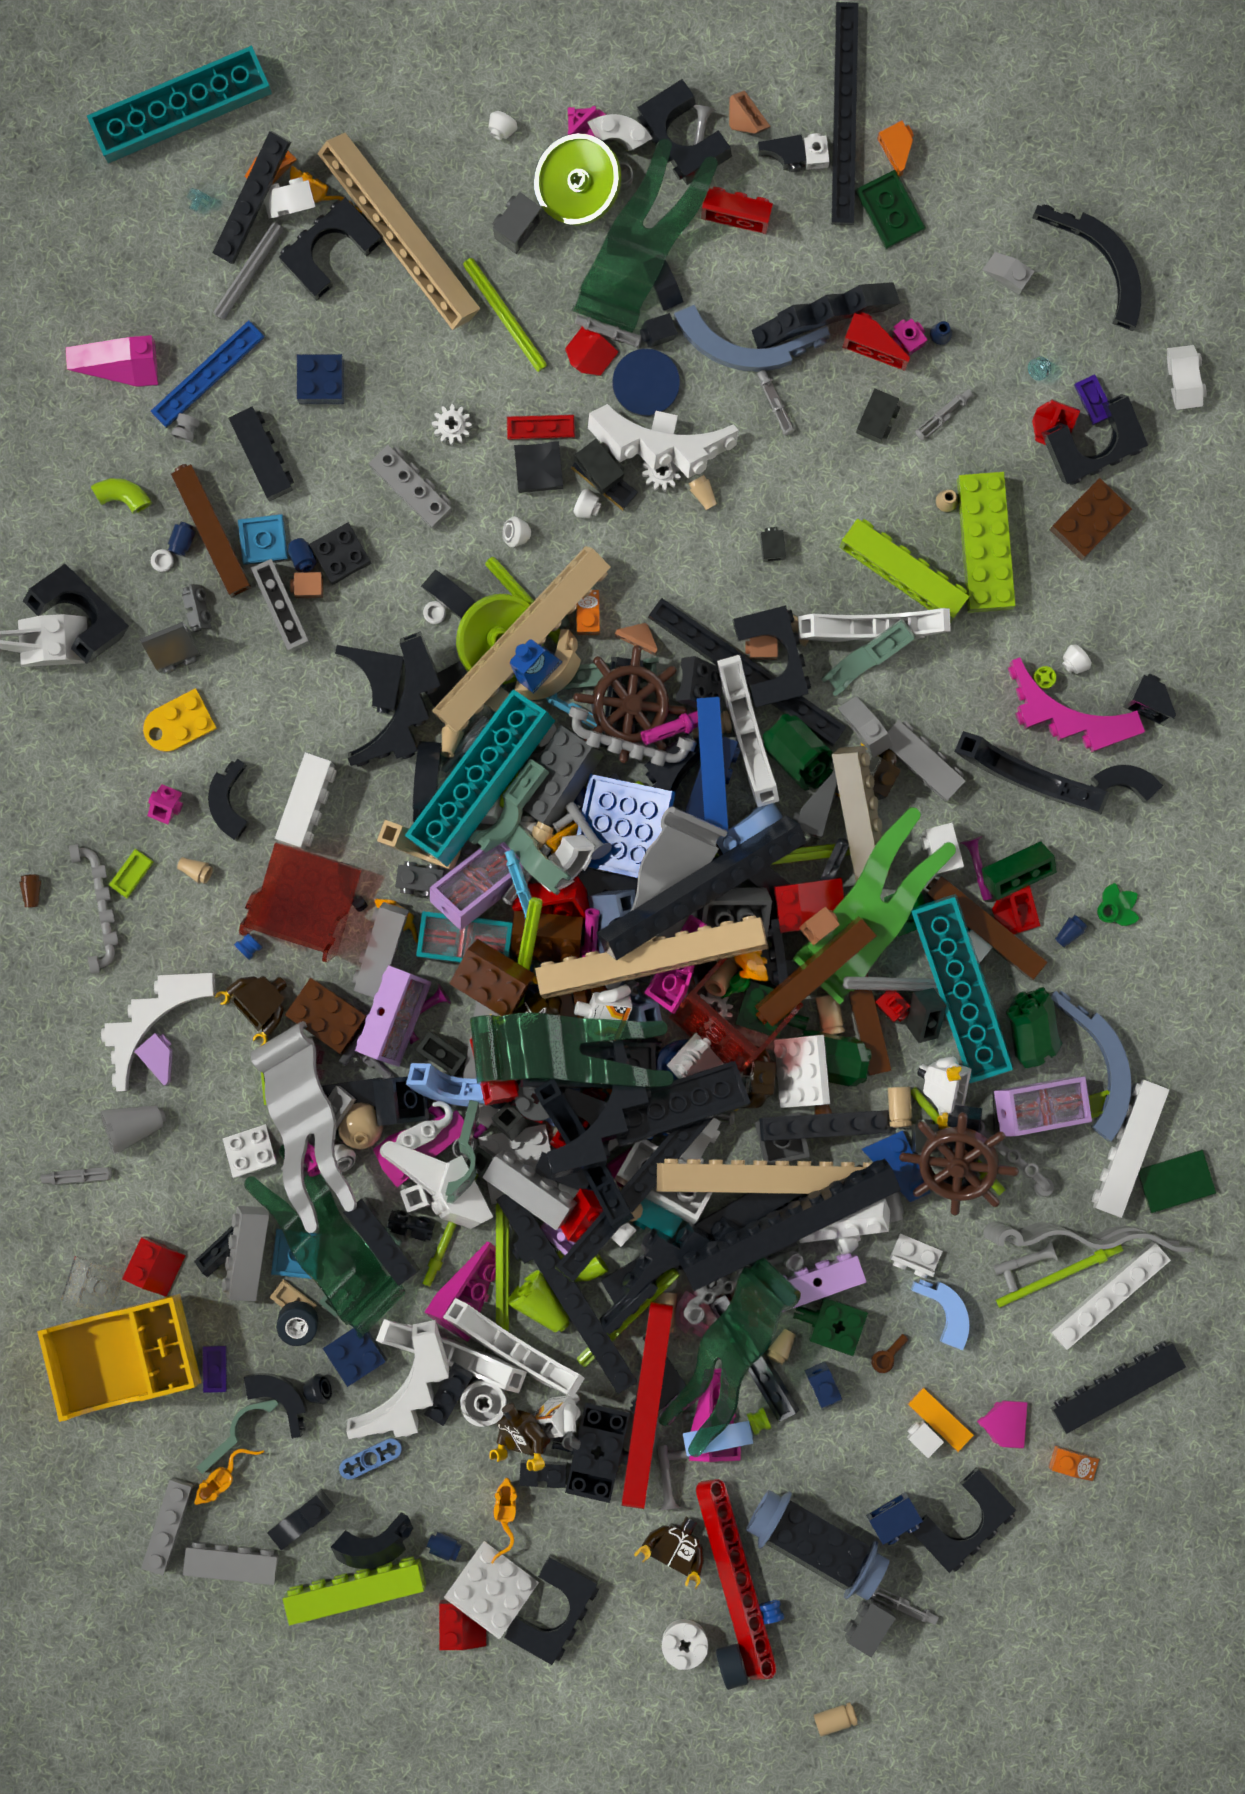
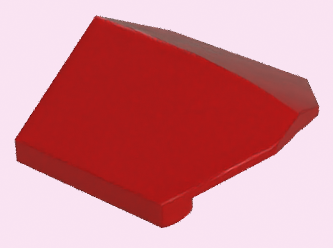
(590, 352)
(1052, 414)
(1017, 911)

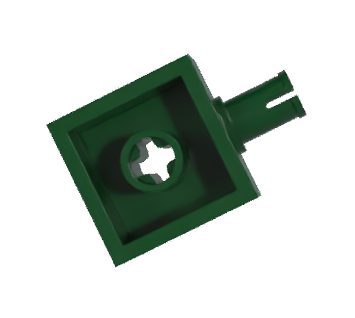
(747, 1018)
(823, 1319)

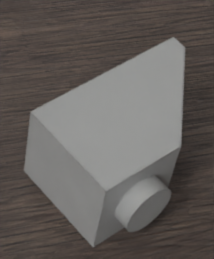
(1008, 272)

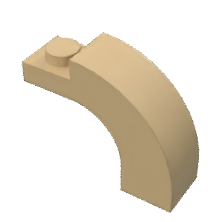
(564, 672)
(394, 837)

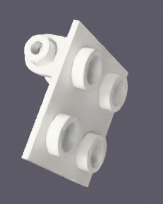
(694, 1057)
(249, 1151)

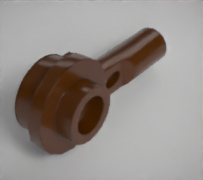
(884, 1360)

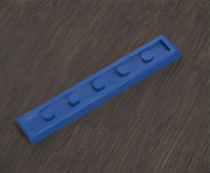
(207, 374)
(712, 762)

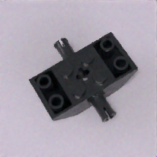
(592, 1475)

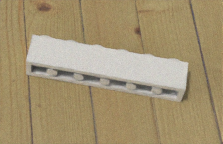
(1130, 1148)
(1109, 1295)

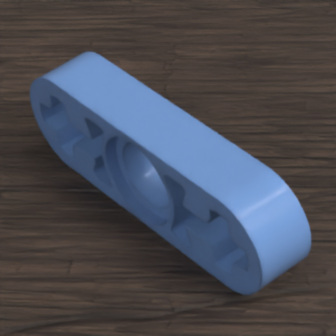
(357, 1471)

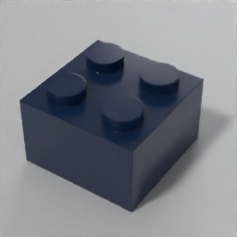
(320, 379)
(354, 1356)
(894, 1519)

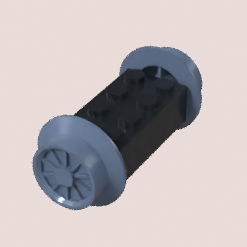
(818, 1545)

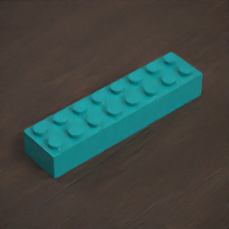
(179, 104)
(480, 777)
(962, 988)

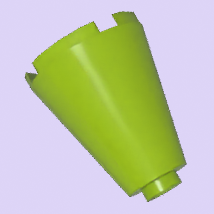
(539, 1303)

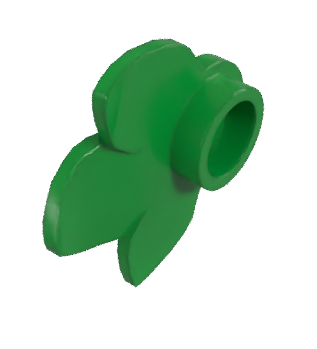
(1121, 906)
(737, 984)

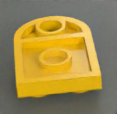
(180, 721)

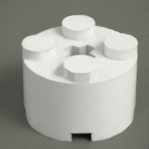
(470, 1404)
(679, 1656)

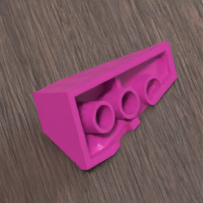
(118, 360)
(671, 986)
(432, 1148)
(467, 1285)
(705, 1407)

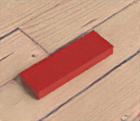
(540, 427)

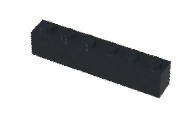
(1117, 1387)

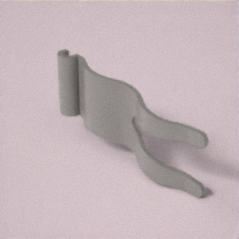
(678, 852)
(298, 1110)
(1109, 1238)

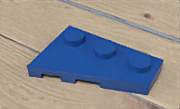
(906, 1173)

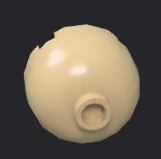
(360, 1127)

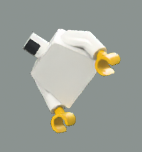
(945, 1085)

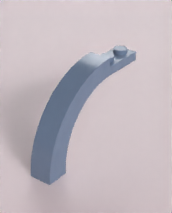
(740, 357)
(1116, 1062)

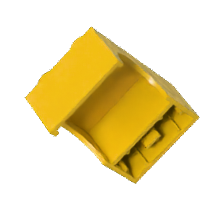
(119, 1357)

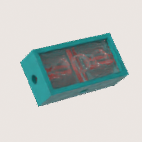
(444, 941)

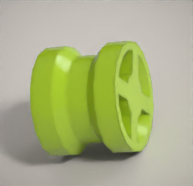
(1046, 675)
(758, 1421)

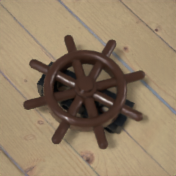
(627, 702)
(966, 1144)

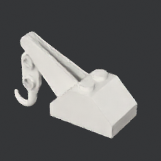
(46, 639)
(435, 1174)

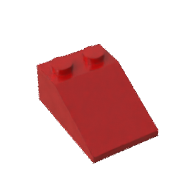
(871, 340)
(803, 900)

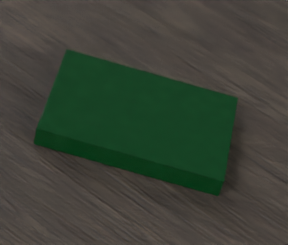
(890, 209)
(1176, 1181)

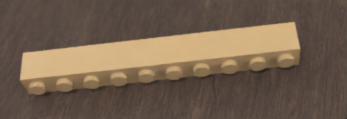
(398, 231)
(535, 624)
(652, 957)
(749, 1178)

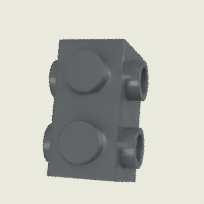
(414, 878)

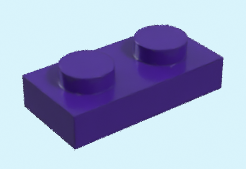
(1092, 397)
(214, 1369)

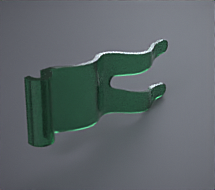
(635, 254)
(549, 1049)
(335, 1256)
(738, 1341)

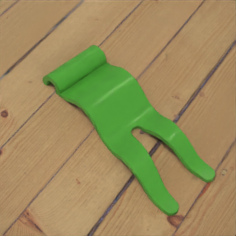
(864, 901)

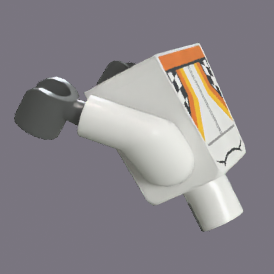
(609, 1004)
(559, 1417)

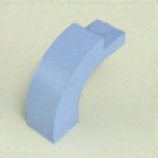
(751, 825)
(442, 1087)
(957, 1318)
(733, 1436)

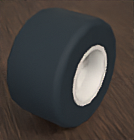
(295, 1331)
(732, 1666)

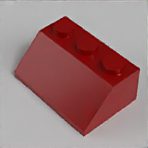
(737, 210)
(569, 902)

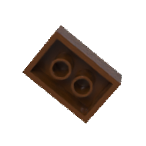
(1090, 519)
(555, 939)
(492, 978)
(327, 1016)

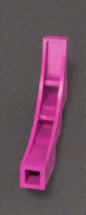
(1039, 708)

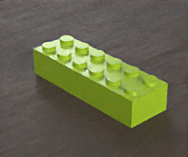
(985, 542)
(902, 569)
(354, 1591)

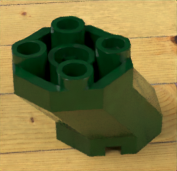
(799, 752)
(1034, 1027)
(845, 1058)

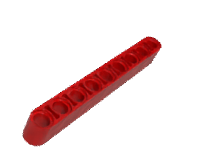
(647, 1405)
(736, 1579)

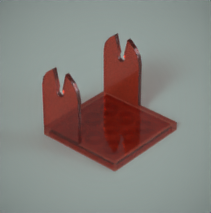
(303, 900)
(698, 1017)

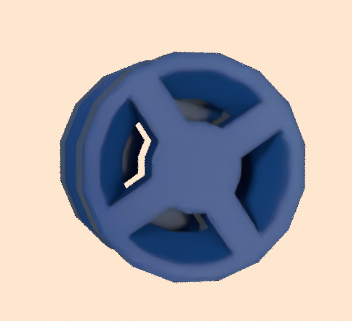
(248, 946)
(771, 1611)

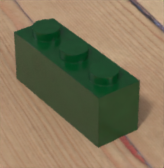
(1019, 870)

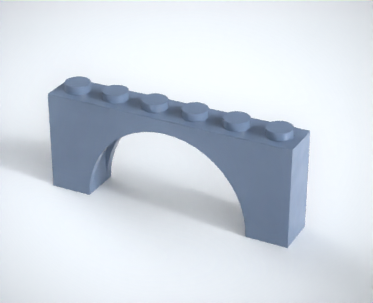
(612, 907)

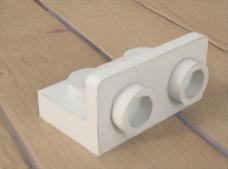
(915, 1255)

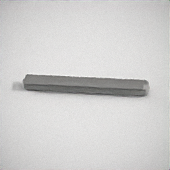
(248, 271)
(884, 983)

